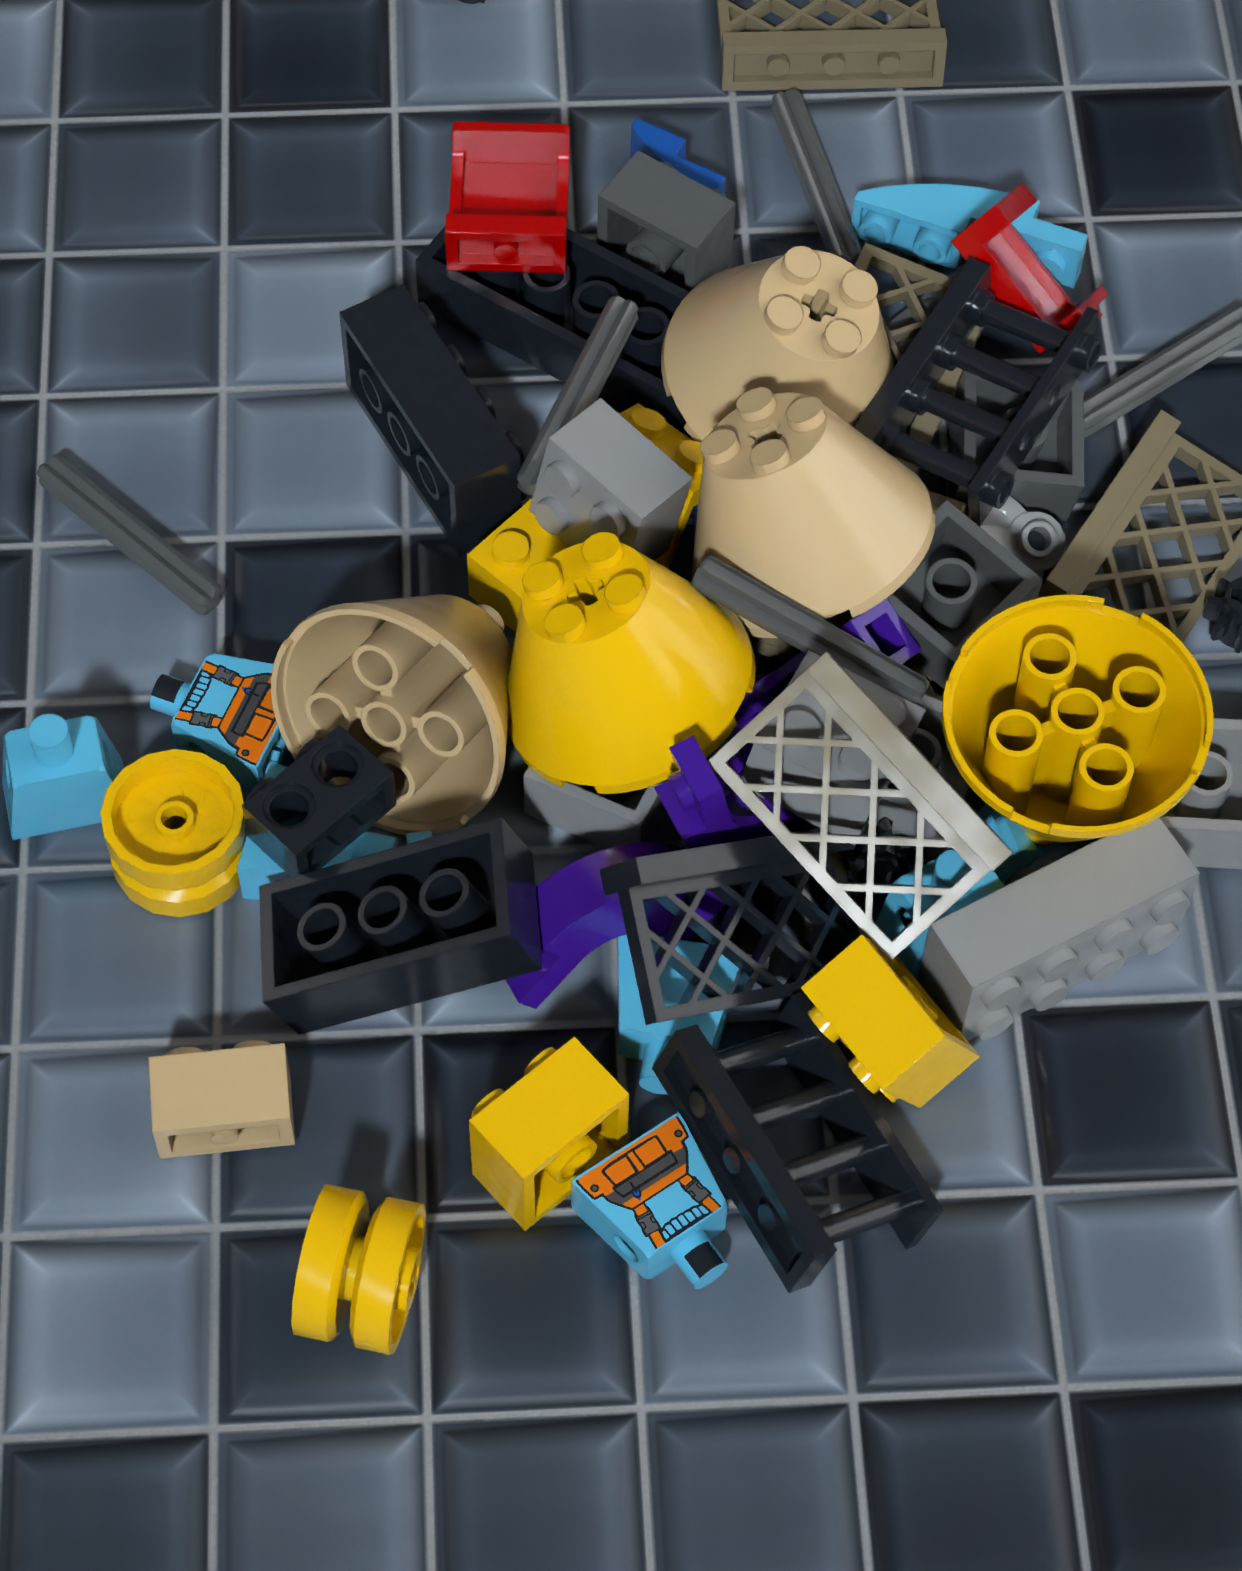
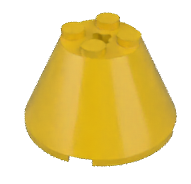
(620, 667)
(1077, 718)

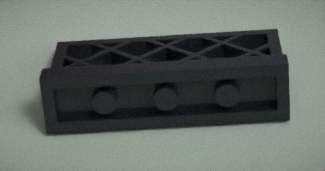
(717, 869)

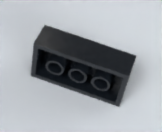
(431, 416)
(399, 927)

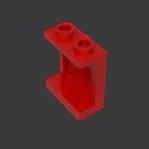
(508, 197)
(1016, 271)

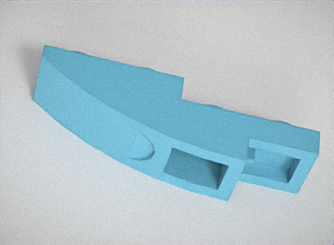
(926, 218)

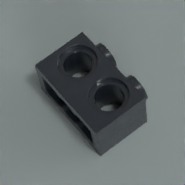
(330, 812)

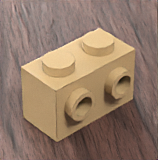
(221, 1099)

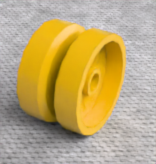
(175, 832)
(358, 1269)

